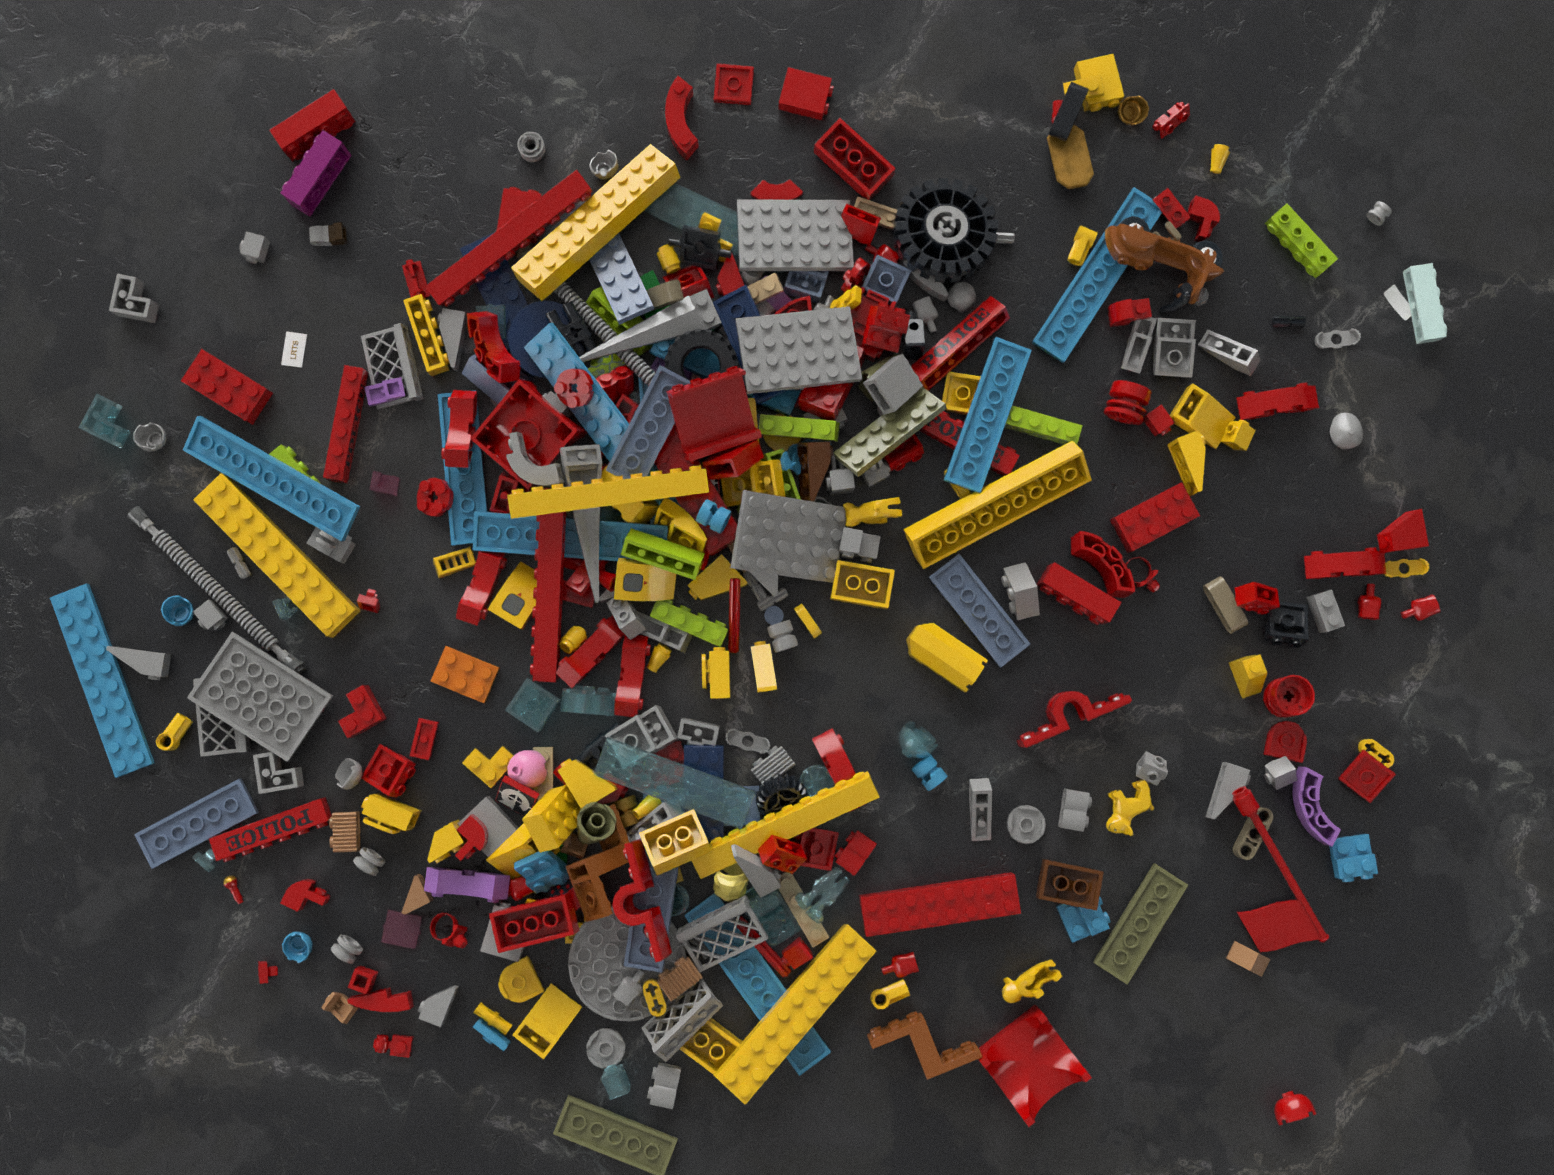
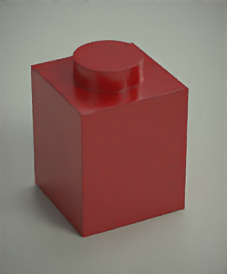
(1159, 421)
(363, 979)

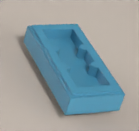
(491, 1035)

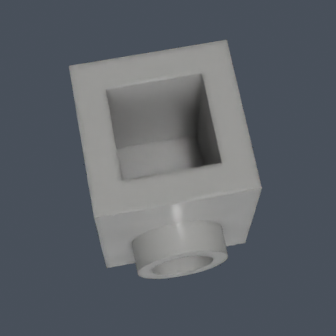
(254, 247)
(210, 616)
(1280, 773)

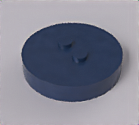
(526, 326)

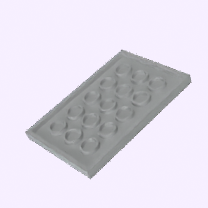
(793, 235)
(798, 350)
(788, 537)
(260, 696)

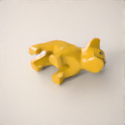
(871, 512)
(1126, 808)
(1030, 982)

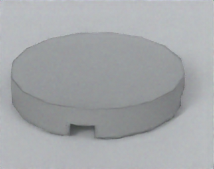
(1026, 824)
(605, 1047)

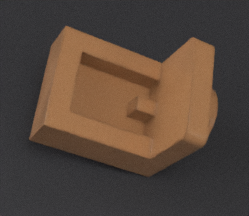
(573, 847)
(339, 1007)

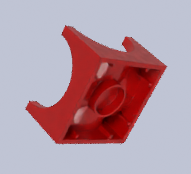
(532, 415)
(1031, 1063)

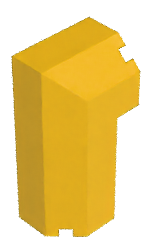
(945, 655)

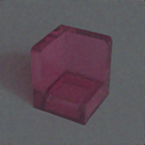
(384, 484)

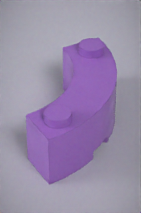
(1307, 806)
(467, 882)

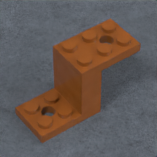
(586, 872)
(924, 1046)

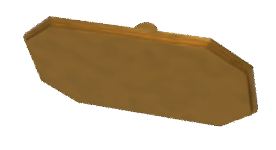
(1071, 159)

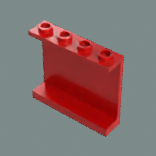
(712, 414)

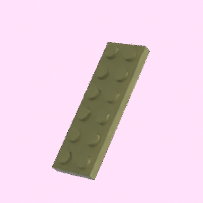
(889, 432)
(1140, 923)
(615, 1136)

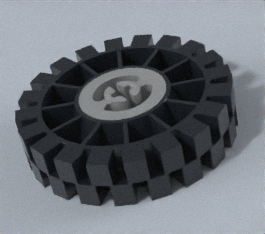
(933, 249)

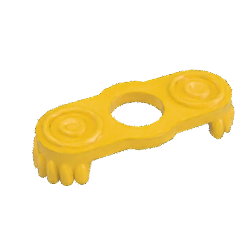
(1416, 567)

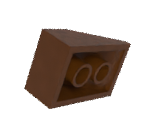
(814, 464)
(1069, 884)

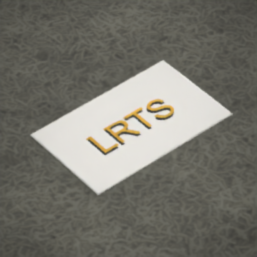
(294, 349)

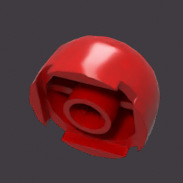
(1293, 1107)

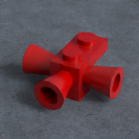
(580, 582)

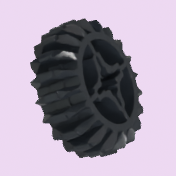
(787, 787)

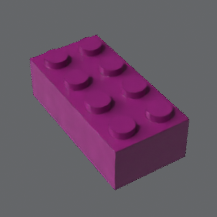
(315, 173)

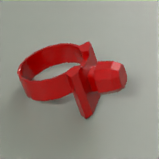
(1152, 585)
(456, 938)

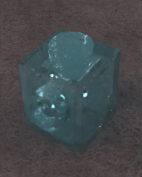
(616, 1081)

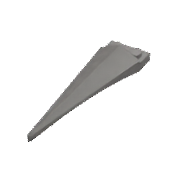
(672, 322)
(585, 464)

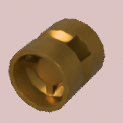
(625, 809)

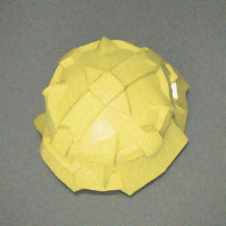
(732, 885)

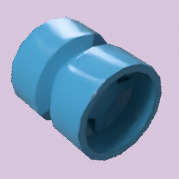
(713, 516)
(929, 772)

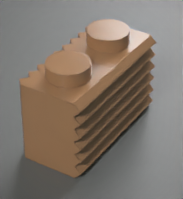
(345, 831)
(679, 977)

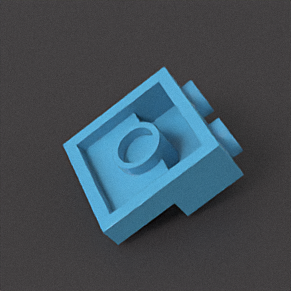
(1353, 858)
(542, 871)
(1083, 922)

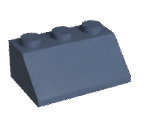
(477, 374)

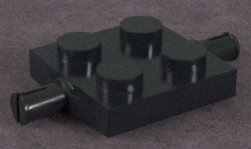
(700, 247)

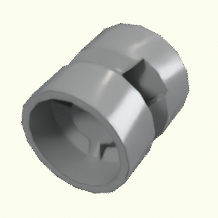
(782, 636)

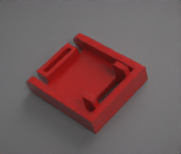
(860, 312)

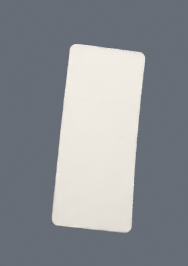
(1398, 302)

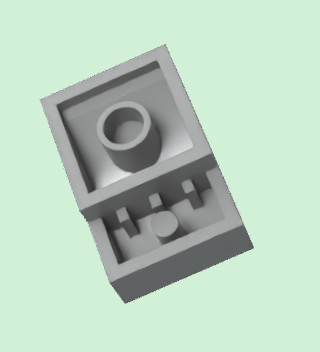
(1173, 347)
(646, 731)

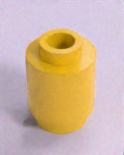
(668, 259)
(573, 639)

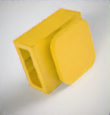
(717, 673)
(389, 814)

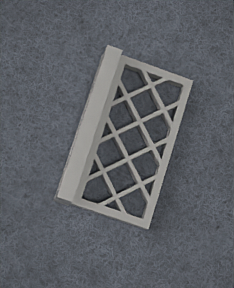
(406, 359)
(242, 741)
(715, 918)
(687, 1023)

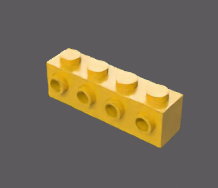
(426, 335)

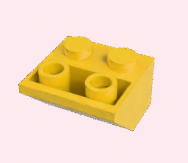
(445, 841)

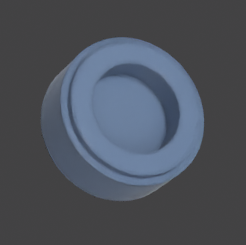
(773, 615)

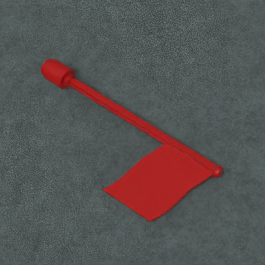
(1284, 921)

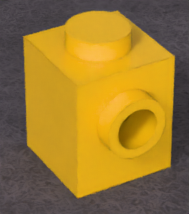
(1238, 435)

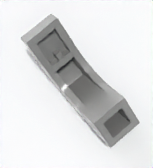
(526, 469)

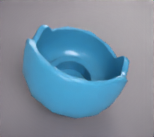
(177, 610)
(297, 946)

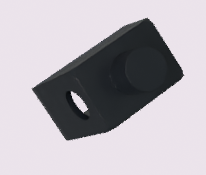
(913, 341)

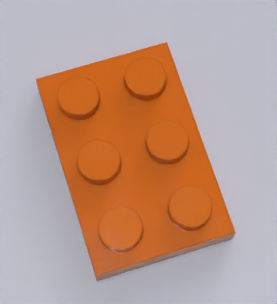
(465, 674)

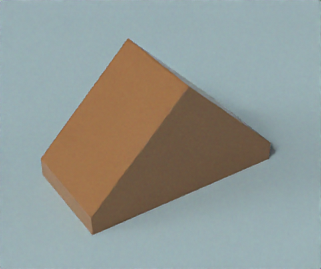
(417, 896)
(1248, 958)

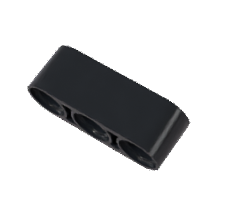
(1068, 111)

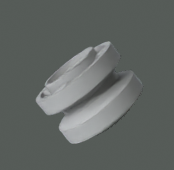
(531, 138)
(369, 861)
(346, 949)

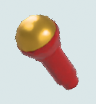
(230, 883)

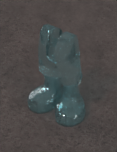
(829, 891)

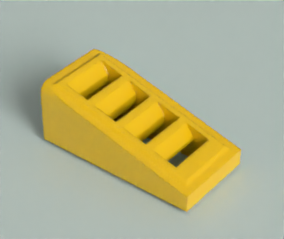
(444, 558)

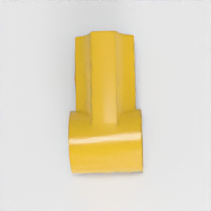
(1082, 243)
(175, 731)
(892, 993)

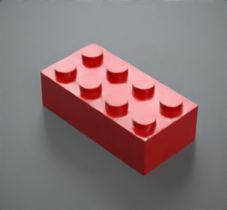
(298, 132)
(854, 159)
(226, 386)
(828, 399)
(1154, 517)
(1078, 593)
(534, 922)

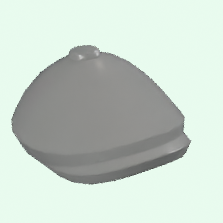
(1346, 431)

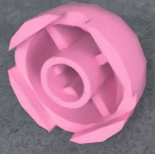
(527, 768)

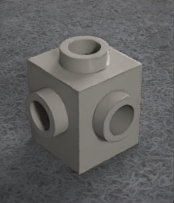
(1151, 768)

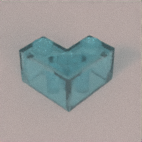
(100, 421)
(588, 701)

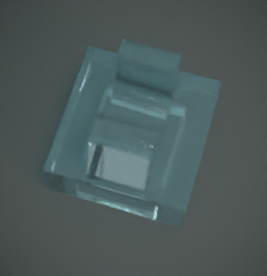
(282, 609)
(205, 860)

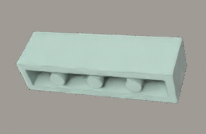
(1425, 303)

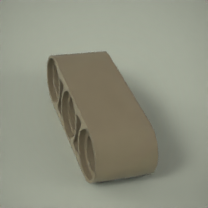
(665, 294)
(1225, 605)
(1244, 837)

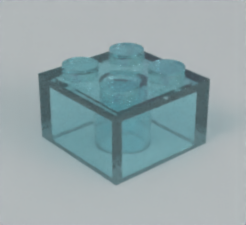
(533, 705)

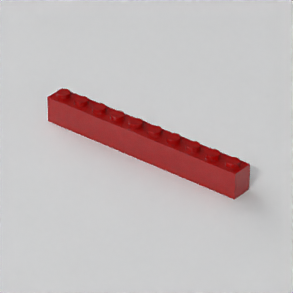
(509, 238)
(548, 595)

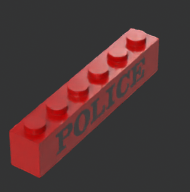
(960, 342)
(345, 424)
(948, 431)
(270, 829)

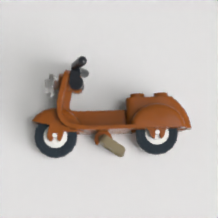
(1135, 246)

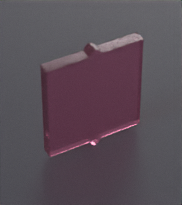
(401, 929)

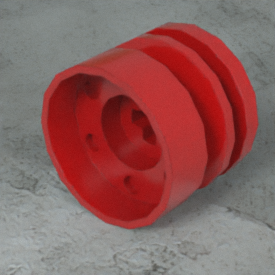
(1127, 402)
(1299, 694)

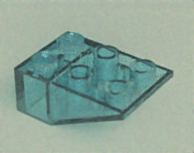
(774, 916)

